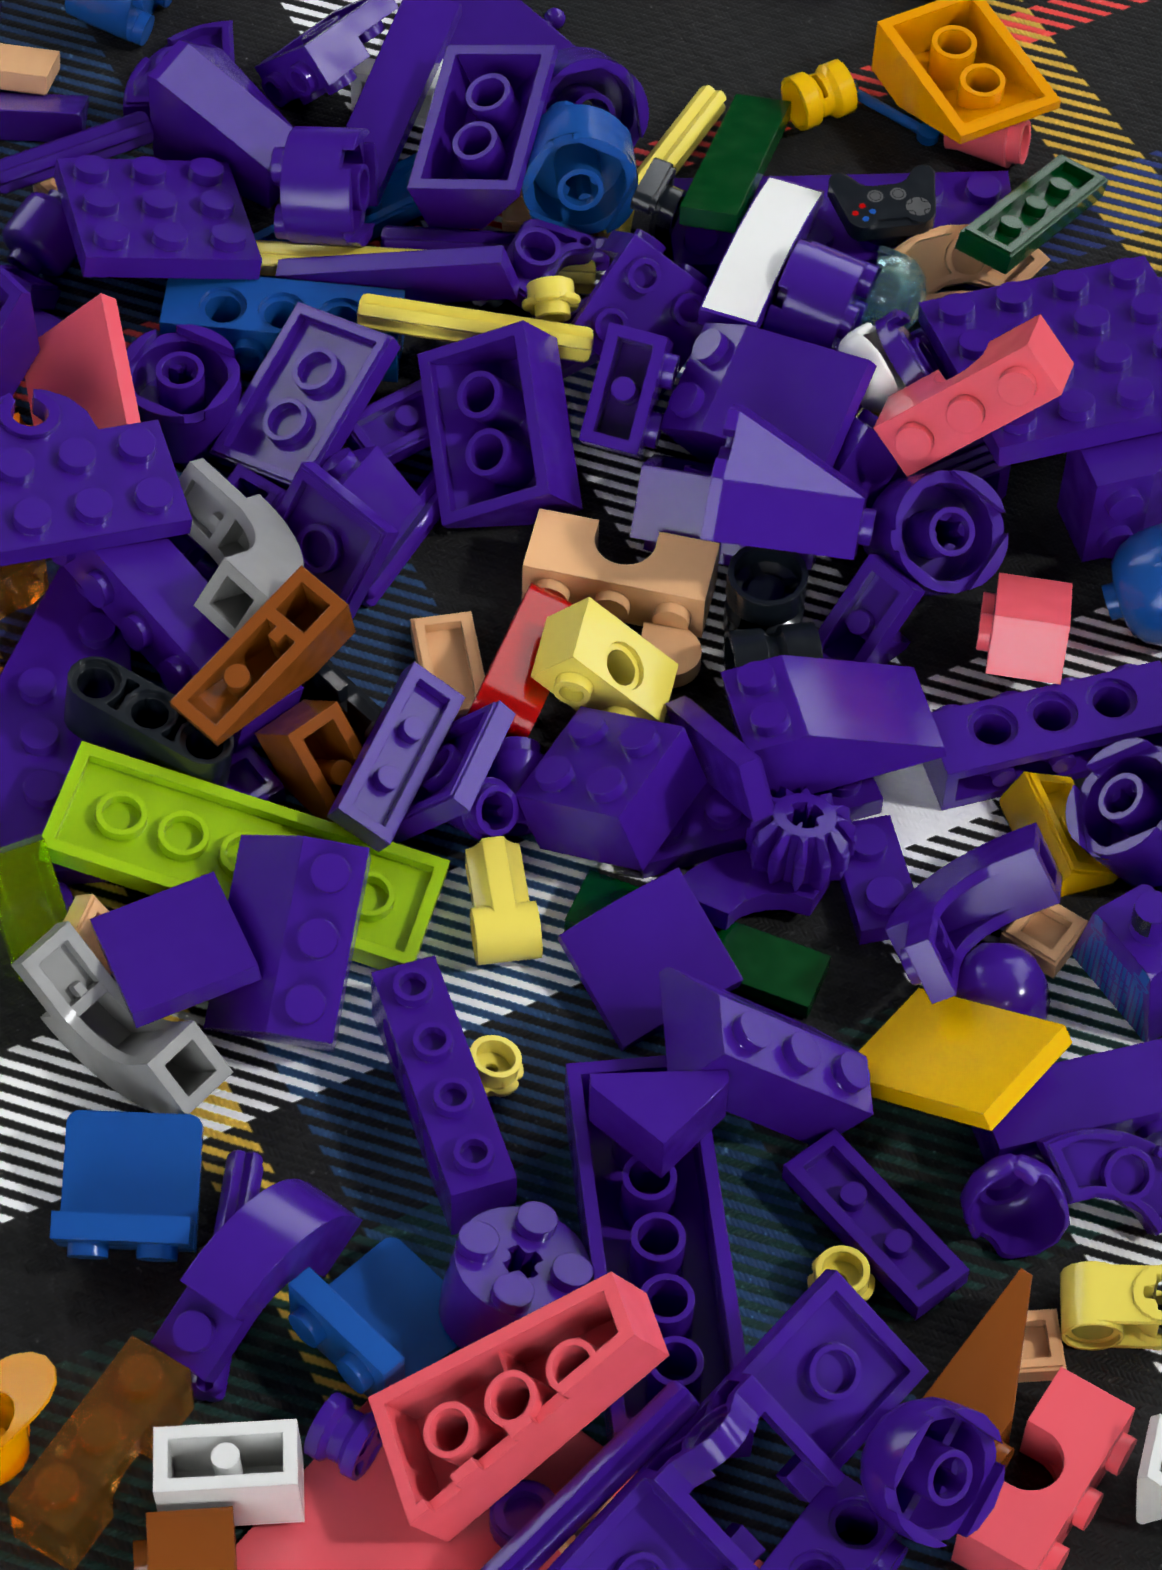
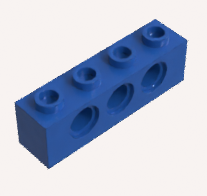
(255, 310)

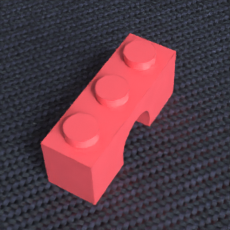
(1005, 383)
(1077, 1438)

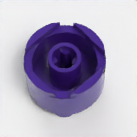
(594, 76)
(325, 186)
(821, 295)
(186, 384)
(967, 529)
(1120, 811)
(507, 1268)

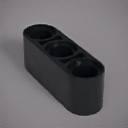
(116, 706)

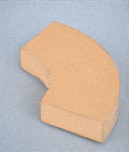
(950, 267)

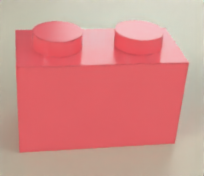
(1026, 628)

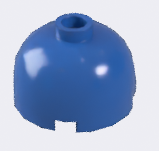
(1138, 585)

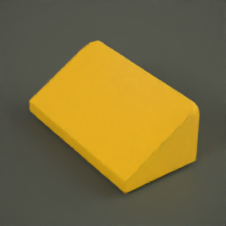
(1044, 800)

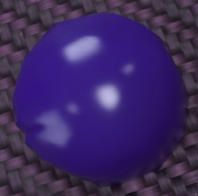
(1004, 978)
(1015, 1205)

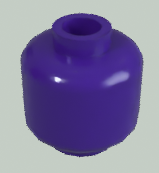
(40, 236)

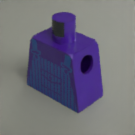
(1125, 957)

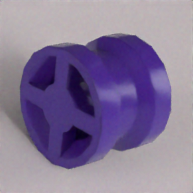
(343, 1436)

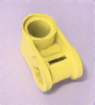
(1110, 1306)

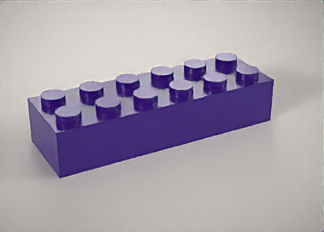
(661, 1238)

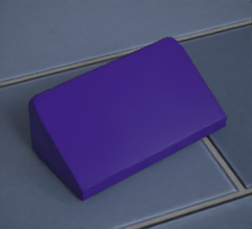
(40, 116)

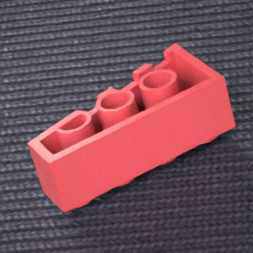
(511, 1400)

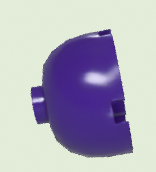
(932, 1470)

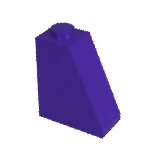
(215, 112)
(781, 495)

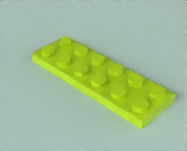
(167, 828)

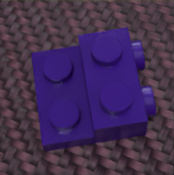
(324, 54)

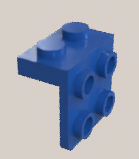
(130, 1185)
(374, 1318)

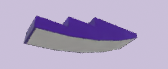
(759, 253)

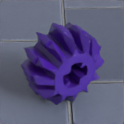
(803, 840)

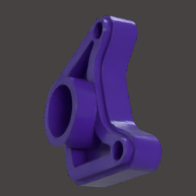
(544, 250)

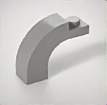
(245, 540)
(155, 1066)

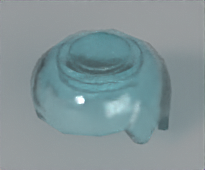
(897, 285)

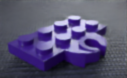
(82, 485)

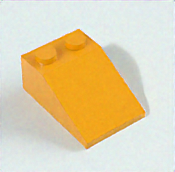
(959, 69)

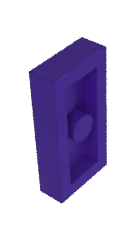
(875, 878)

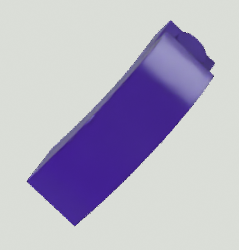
(968, 902)
(246, 1266)

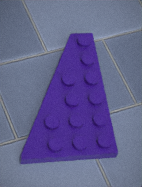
(33, 734)

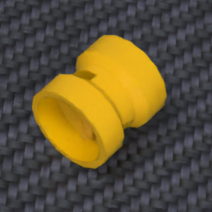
(820, 94)

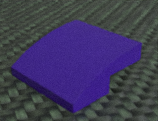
(636, 938)

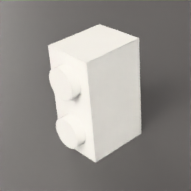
(232, 1464)

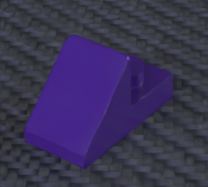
(869, 614)

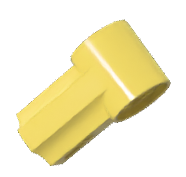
(502, 917)

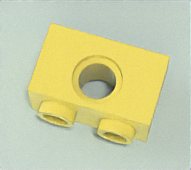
(603, 664)

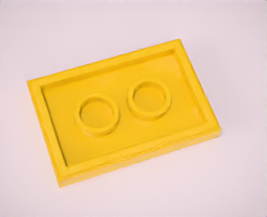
(961, 1058)

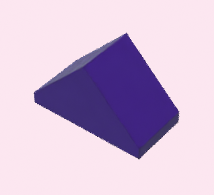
(658, 1113)

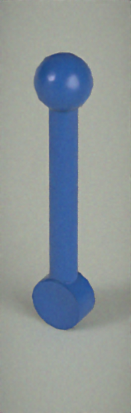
(925, 135)

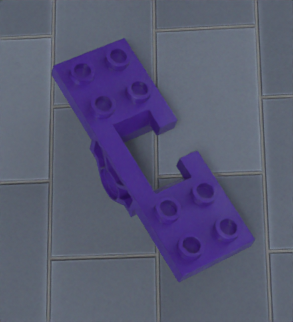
(818, 1384)

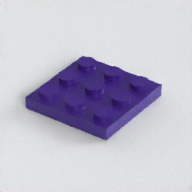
(156, 218)

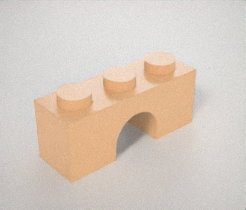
(664, 589)

